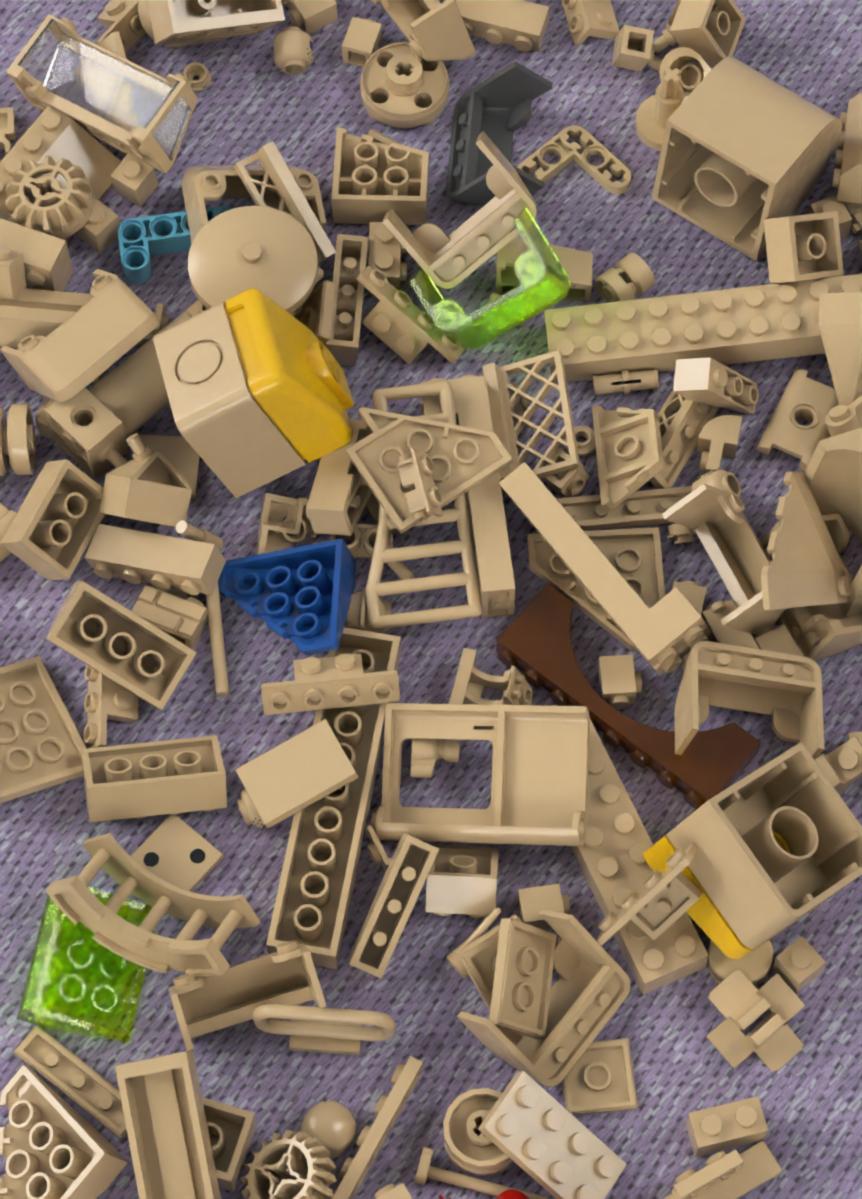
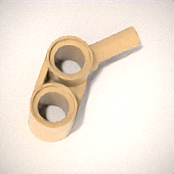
(363, 537)

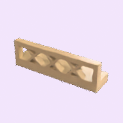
(288, 193)
(680, 435)

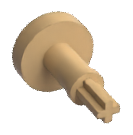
(656, 109)

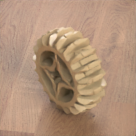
(283, 1162)

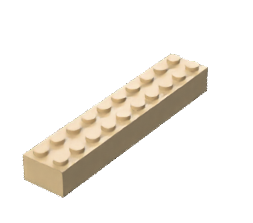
(717, 324)
(330, 833)

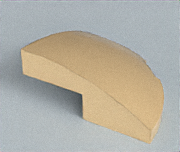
(280, 535)

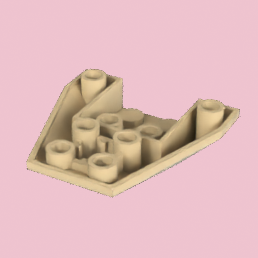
(842, 339)

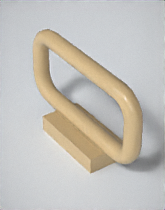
(324, 1028)

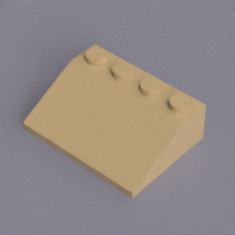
(58, 137)

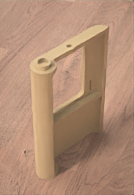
(535, 774)

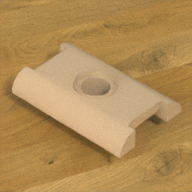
(801, 400)

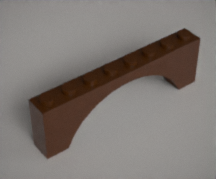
(542, 649)

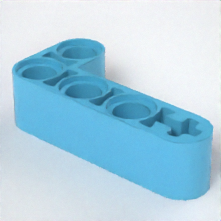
(150, 242)

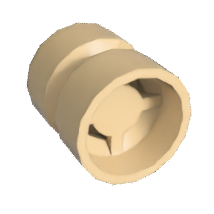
(625, 281)

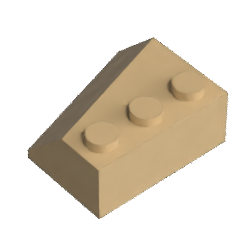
(378, 178)

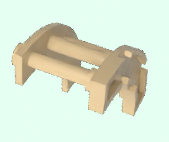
(139, 943)

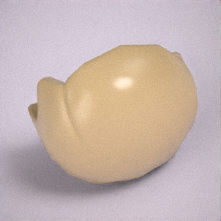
(331, 1125)

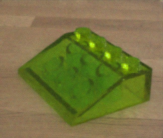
(78, 982)

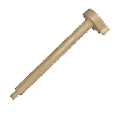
(426, 1171)

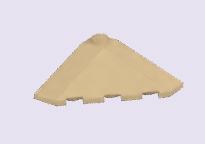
(804, 560)
(51, 1146)

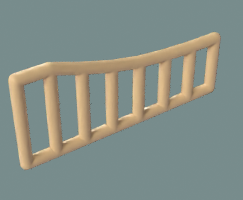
(463, 545)

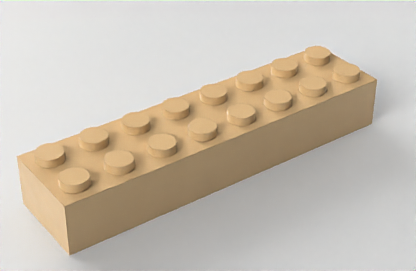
(615, 868)

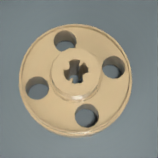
(403, 87)

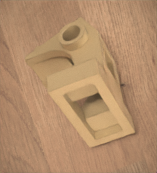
(471, 682)

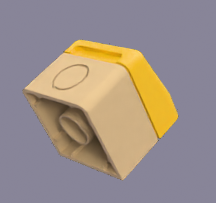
(253, 390)
(765, 852)

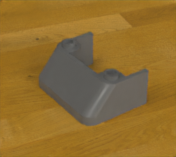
(498, 109)

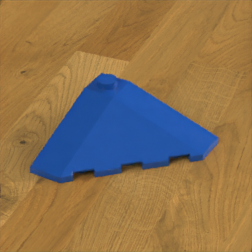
(296, 591)

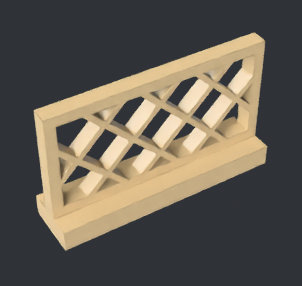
(504, 417)

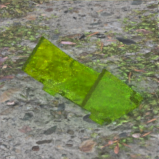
(541, 286)

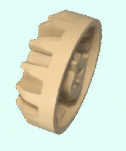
(54, 208)

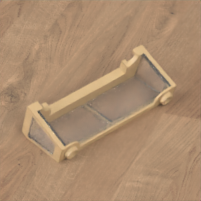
(105, 93)

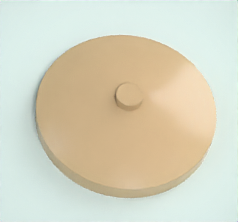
(253, 250)

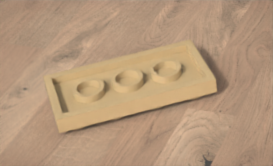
(550, 1142)

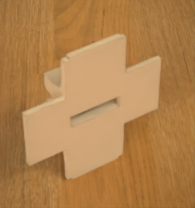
(744, 1003)

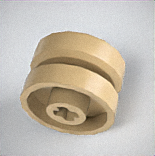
(17, 440)
(466, 1149)

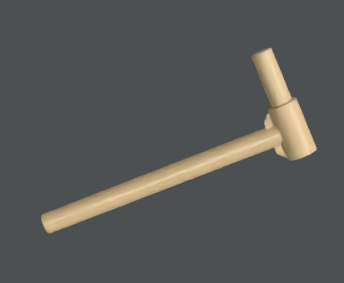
(214, 610)

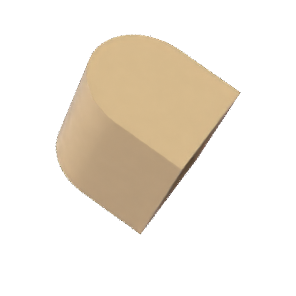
(742, 154)

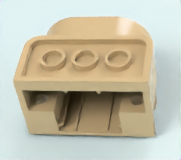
(201, 21)

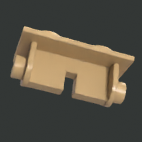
(418, 470)

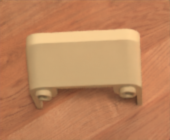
(431, 27)
(223, 182)
(457, 255)
(85, 342)
(733, 550)
(751, 682)
(230, 999)
(579, 1006)

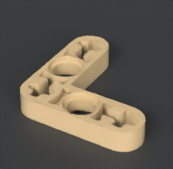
(568, 152)

